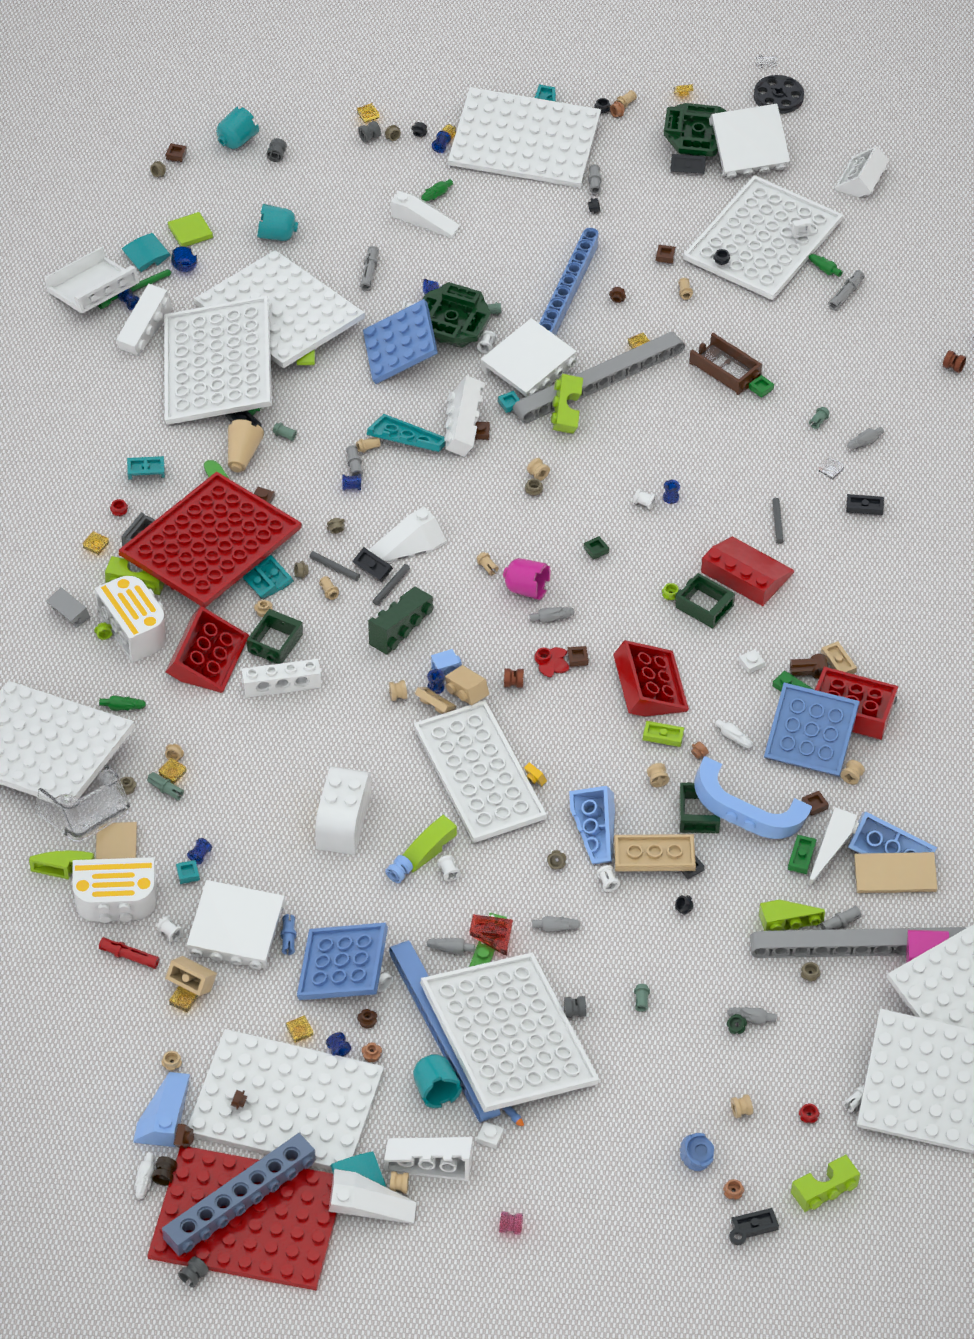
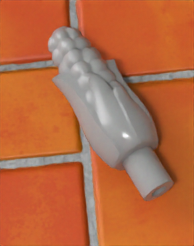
(866, 437)
(551, 614)
(552, 924)
(450, 945)
(753, 1015)

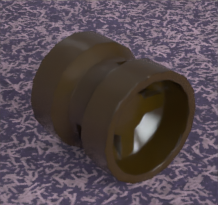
(164, 1170)

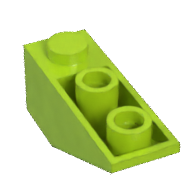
(787, 915)

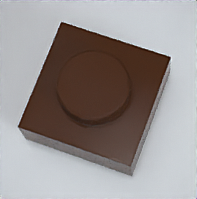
(176, 152)
(665, 253)
(482, 431)
(265, 494)
(577, 656)
(817, 802)
(184, 1136)

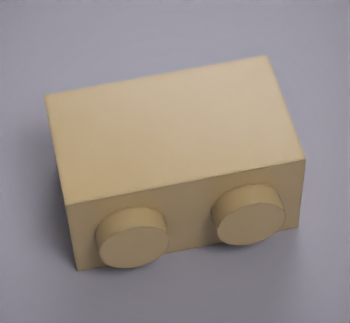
(466, 685)
(191, 975)

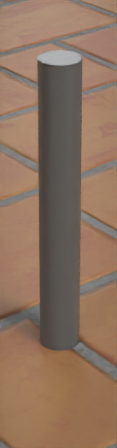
(777, 520)
(335, 566)
(391, 584)

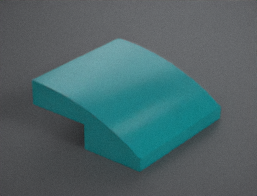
(146, 251)
(268, 577)
(363, 1164)

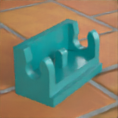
(145, 466)

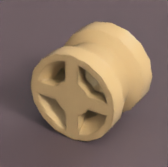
(538, 469)
(397, 690)
(852, 772)
(658, 775)
(741, 1106)
(399, 1182)

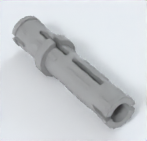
(370, 263)
(850, 285)

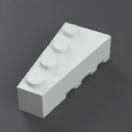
(144, 319)
(463, 415)
(430, 1157)

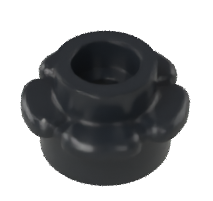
(603, 104)
(419, 129)
(594, 205)
(721, 257)
(684, 904)

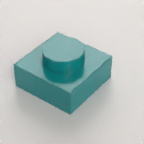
(507, 401)
(187, 872)

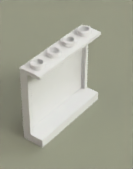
(750, 140)
(90, 281)
(530, 358)
(235, 924)

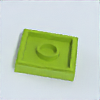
(190, 229)

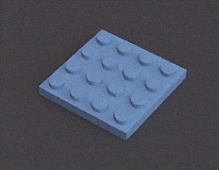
(400, 341)
(811, 729)
(342, 961)

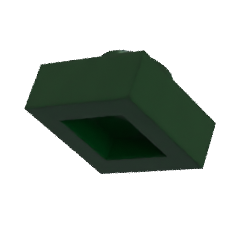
(596, 547)

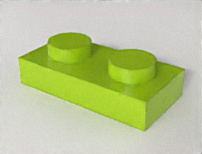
(663, 733)

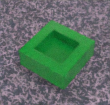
(761, 386)

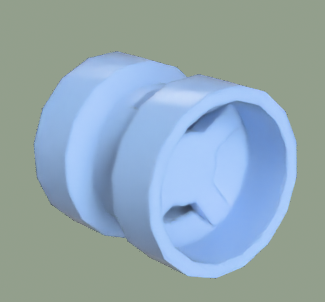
(397, 871)

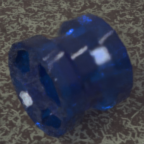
(338, 1045)

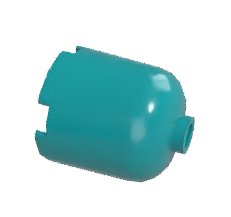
(236, 128)
(277, 223)
(436, 1081)

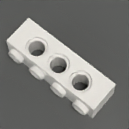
(281, 678)

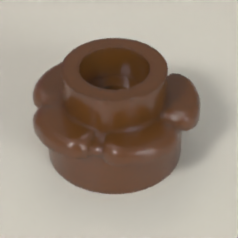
(617, 294)
(367, 1022)
(239, 1099)

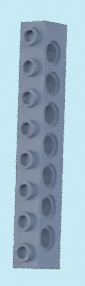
(261, 1171)

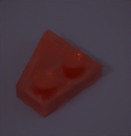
(492, 931)

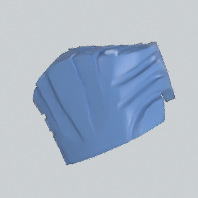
(696, 1151)

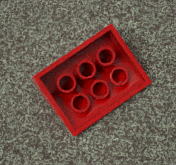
(745, 570)
(207, 651)
(649, 680)
(874, 696)

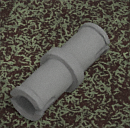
(594, 179)
(354, 460)
(841, 919)

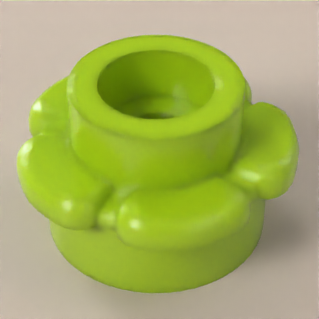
(669, 591)
(103, 631)

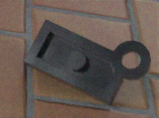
(753, 1224)

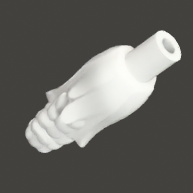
(733, 733)
(144, 1176)

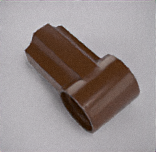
(810, 666)

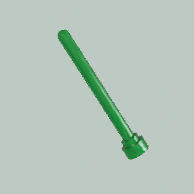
(141, 284)

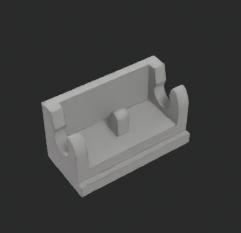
(68, 607)

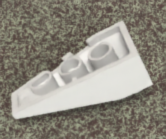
(422, 214)
(411, 536)
(836, 834)
(363, 1197)

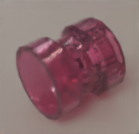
(511, 1222)

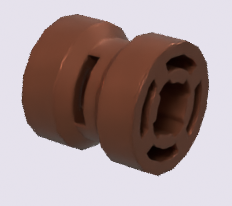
(954, 361)
(513, 678)

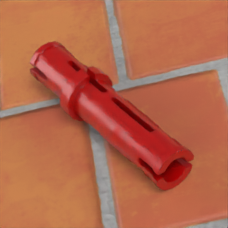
(130, 953)

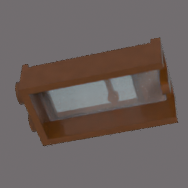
(726, 364)

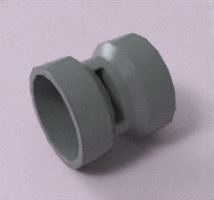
(369, 131)
(276, 150)
(575, 1006)
(195, 1269)

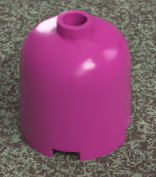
(527, 577)

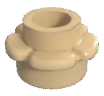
(262, 607)
(174, 751)
(171, 1056)

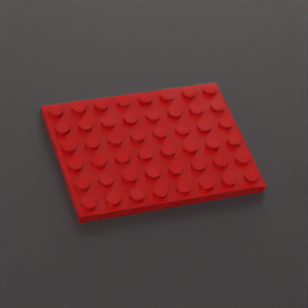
(210, 539)
(272, 1241)

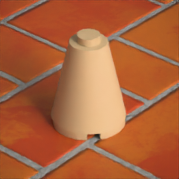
(242, 443)

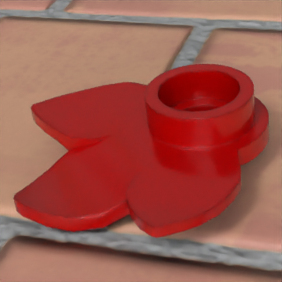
(551, 661)

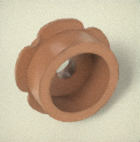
(617, 109)
(699, 750)
(371, 1056)
(733, 1185)

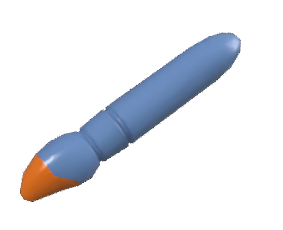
(516, 1118)

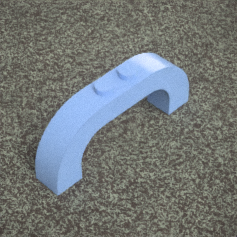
(742, 813)

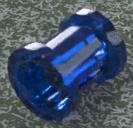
(442, 139)
(128, 298)
(351, 482)
(671, 491)
(434, 683)
(200, 850)

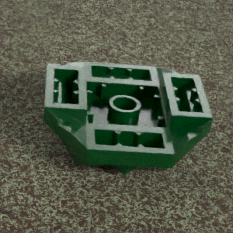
(689, 129)
(457, 314)

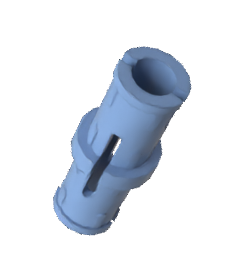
(288, 934)

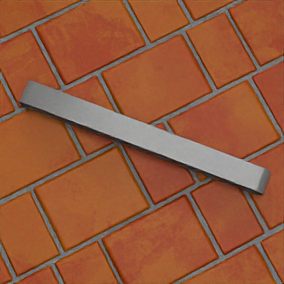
(604, 374)
(834, 942)

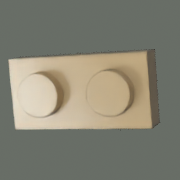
(838, 658)
(430, 697)

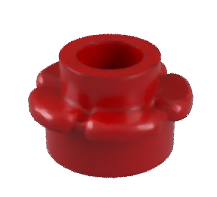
(118, 507)
(809, 1109)

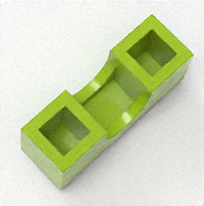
(565, 418)
(120, 567)
(812, 1193)

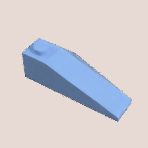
(595, 819)
(879, 836)
(164, 1112)

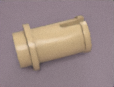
(627, 98)
(685, 290)
(367, 444)
(484, 560)
(330, 590)

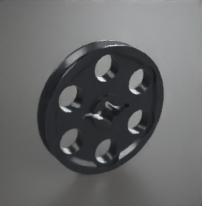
(779, 92)

